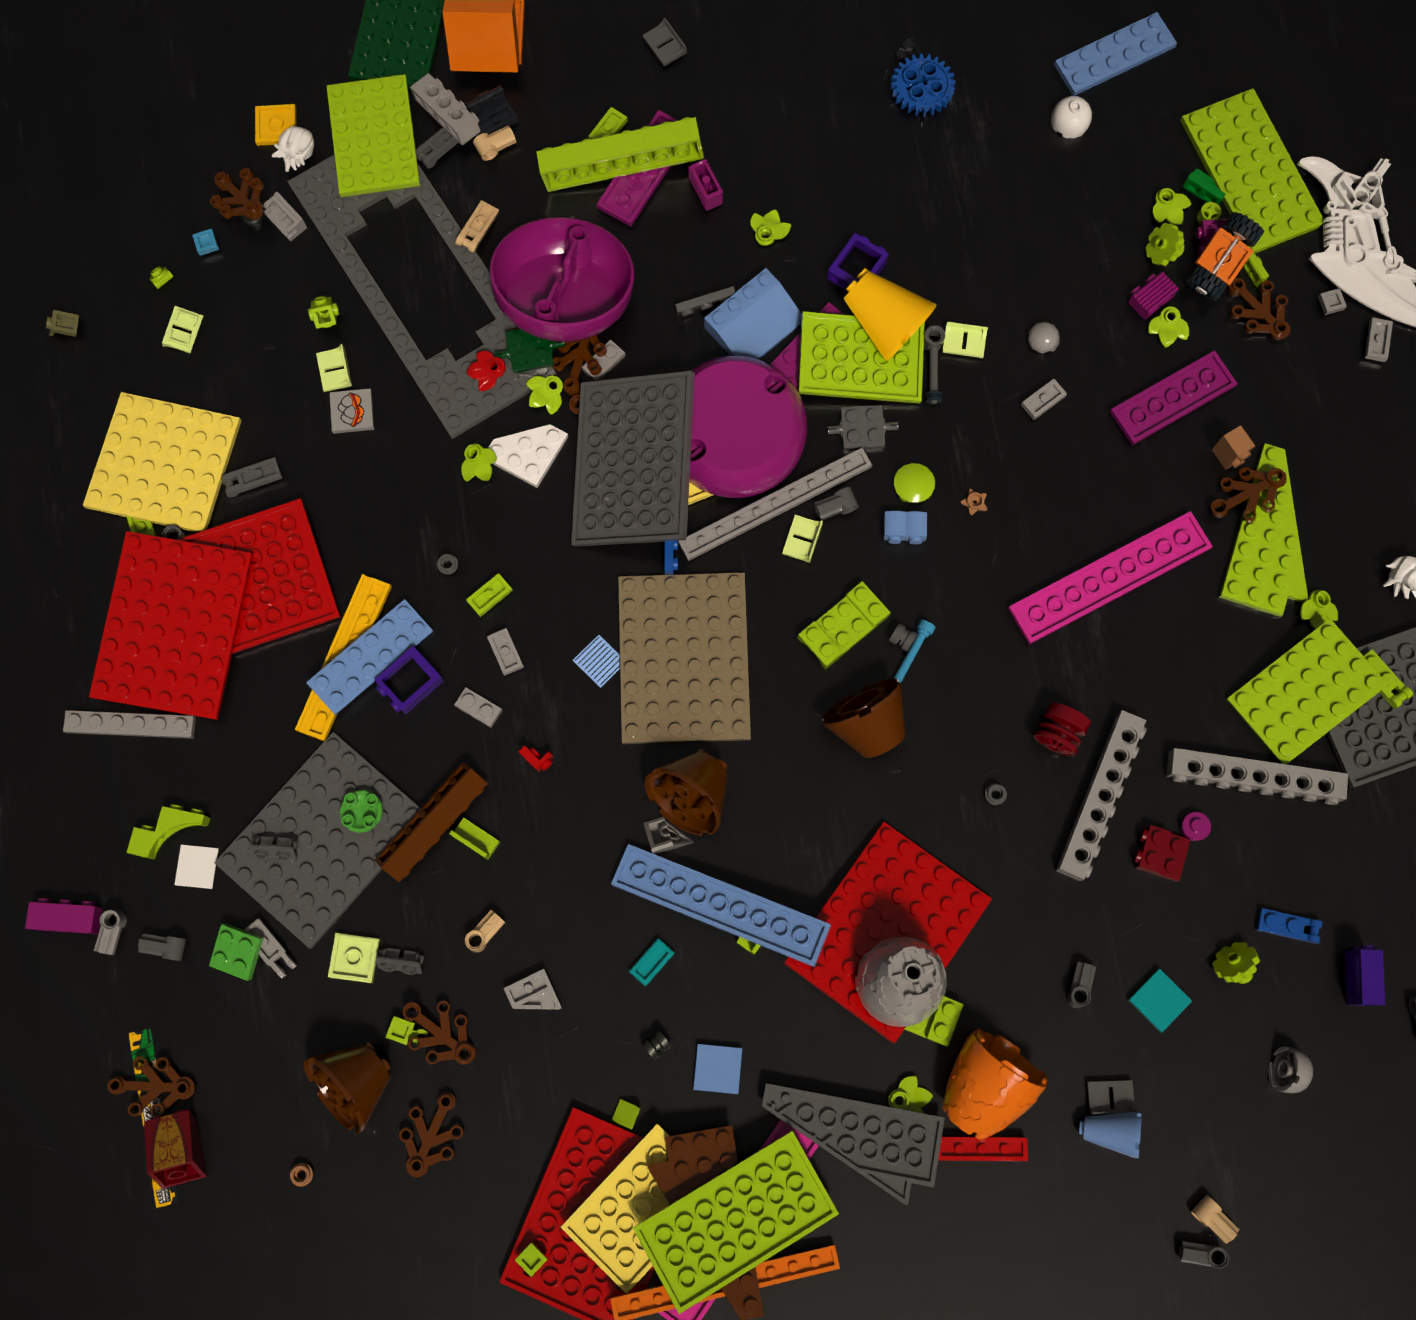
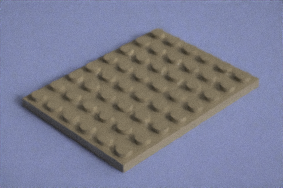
(683, 658)

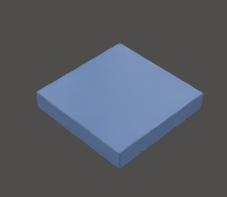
(717, 1069)

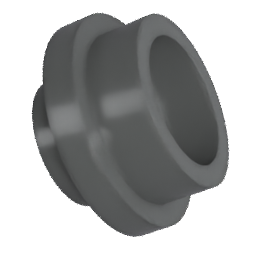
(447, 558)
(1000, 789)

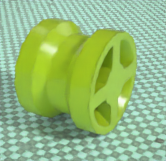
(1211, 209)

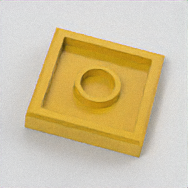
(272, 121)

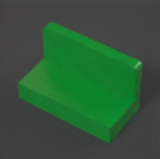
(1203, 187)

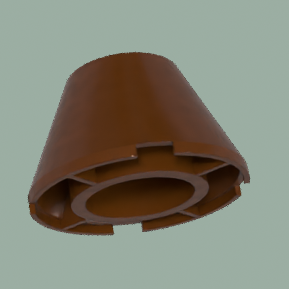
(870, 720)

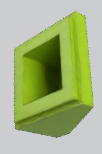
(626, 1114)

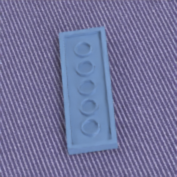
(1115, 54)
(369, 657)

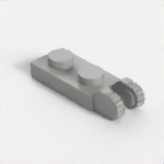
(271, 948)

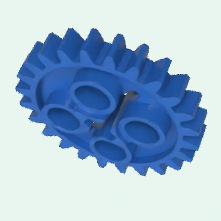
(922, 84)

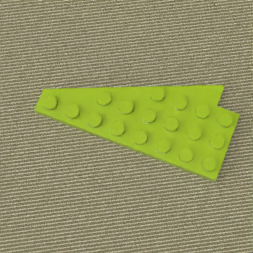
(1267, 553)

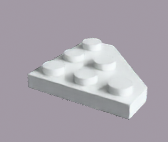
(529, 452)

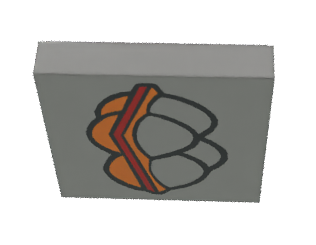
(351, 411)

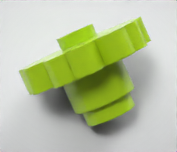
(1165, 244)
(1236, 963)

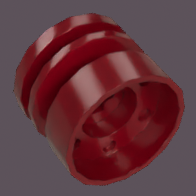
(1062, 729)

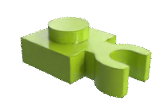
(402, 1030)

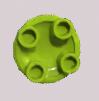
(914, 483)

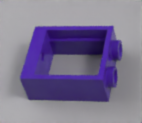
(844, 279)
(421, 693)
(1364, 976)

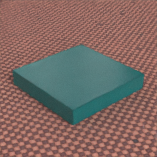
(1160, 1000)

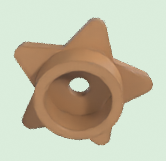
(975, 496)

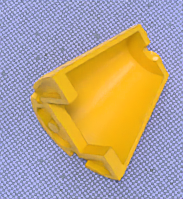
(886, 311)

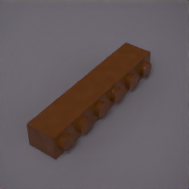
(430, 822)

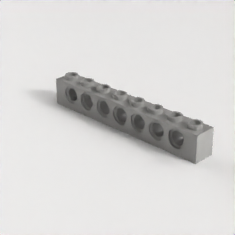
(1334, 782)
(1068, 863)

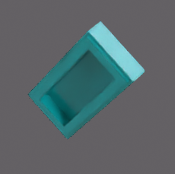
(652, 962)

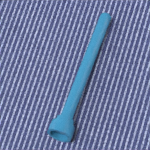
(924, 630)

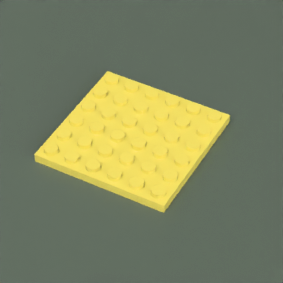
(162, 462)

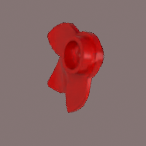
(483, 370)

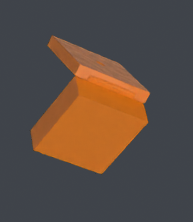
(484, 34)

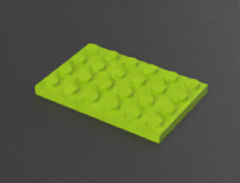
(373, 135)
(845, 363)
(1307, 692)

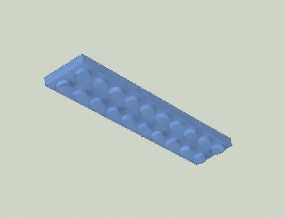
(721, 905)

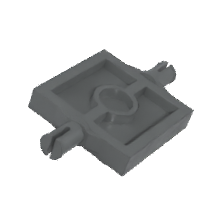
(862, 427)

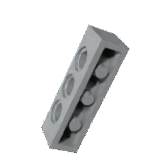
(445, 108)

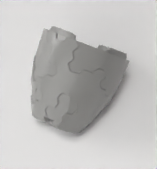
(889, 991)

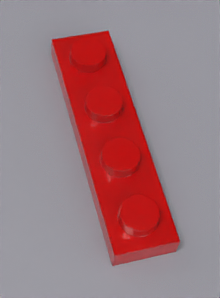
(983, 1150)

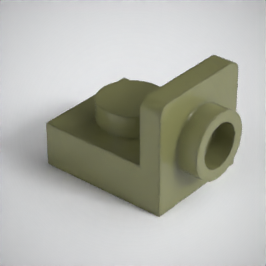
(62, 323)

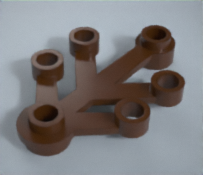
(251, 208)
(1261, 310)
(579, 354)
(1250, 491)
(442, 1035)
(155, 1086)
(429, 1137)

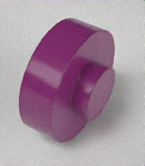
(1195, 826)

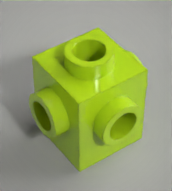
(319, 315)

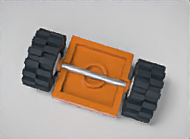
(1224, 256)

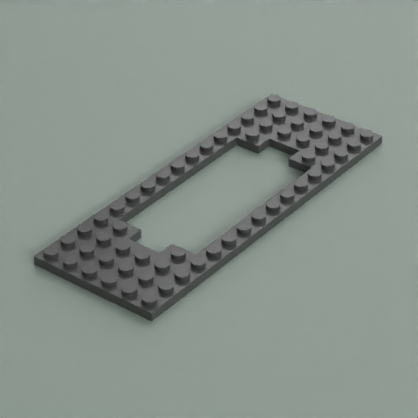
(440, 378)

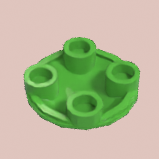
(361, 811)

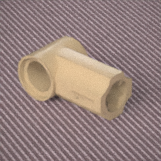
(490, 144)
(486, 930)
(1210, 1215)

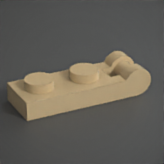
(477, 226)

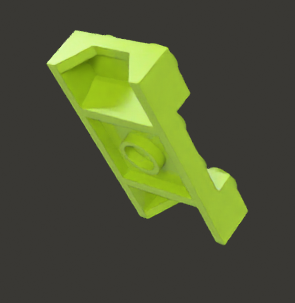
(844, 625)
(940, 1024)

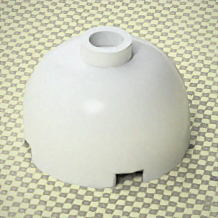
(1071, 117)

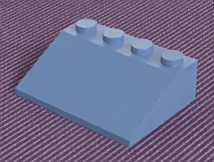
(754, 318)

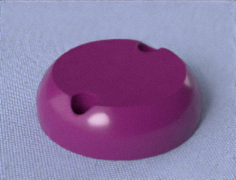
(561, 278)
(744, 429)

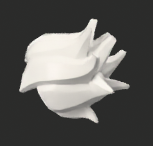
(294, 146)
(1403, 576)

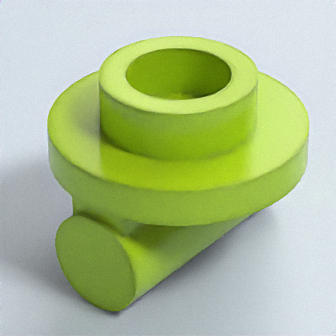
(160, 276)

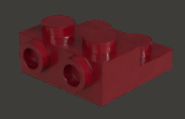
(1161, 853)

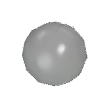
(1043, 337)

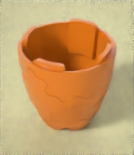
(991, 1085)

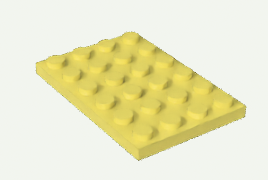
(620, 1202)

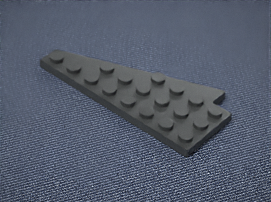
(875, 1140)

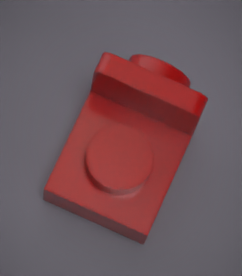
(532, 756)

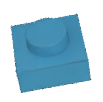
(205, 242)

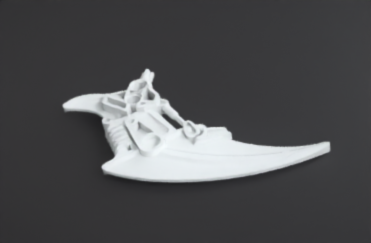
(1351, 242)

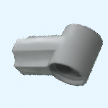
(108, 934)

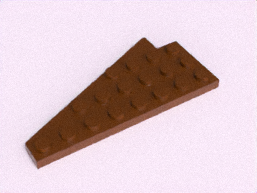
(691, 1163)

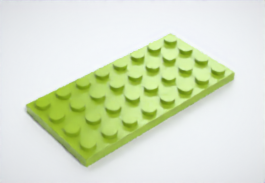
(1252, 168)
(735, 1221)

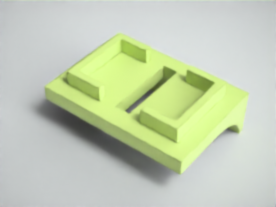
(180, 339)
(975, 339)
(334, 359)
(804, 528)

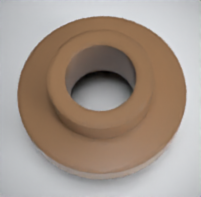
(294, 1174)

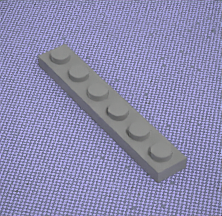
(129, 724)

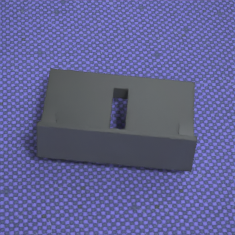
(661, 35)
(1122, 1097)

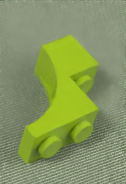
(148, 840)

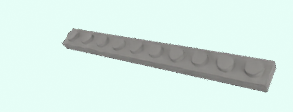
(775, 504)

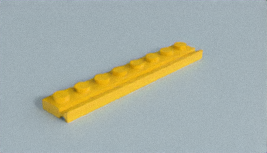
(359, 617)

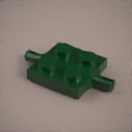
(528, 351)

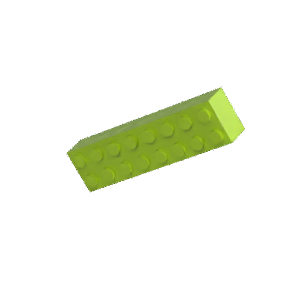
(620, 154)

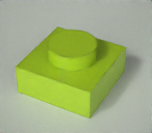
(531, 1259)

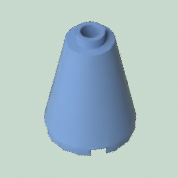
(1114, 1131)

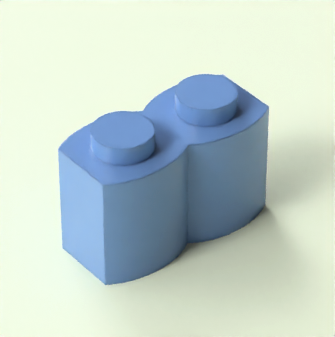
(905, 526)

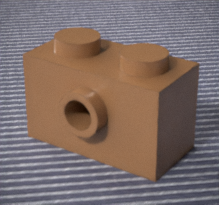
(1233, 448)

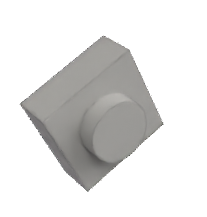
(1332, 301)

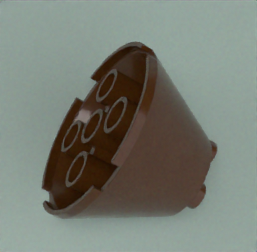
(690, 792)
(349, 1083)

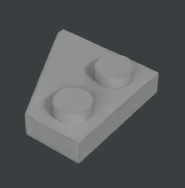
(533, 993)

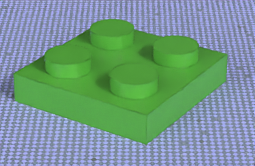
(236, 951)

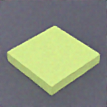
(354, 958)

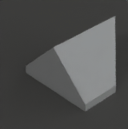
(664, 836)

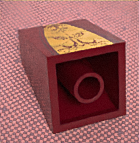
(174, 1149)

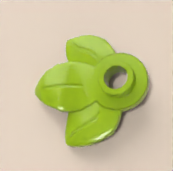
(1171, 209)
(770, 226)
(1169, 329)
(543, 394)
(480, 464)
(1318, 611)
(913, 1096)

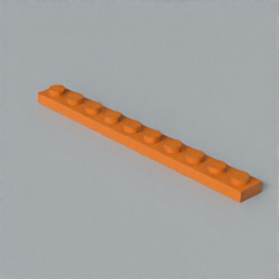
(768, 1273)

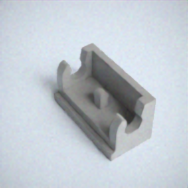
(284, 217)

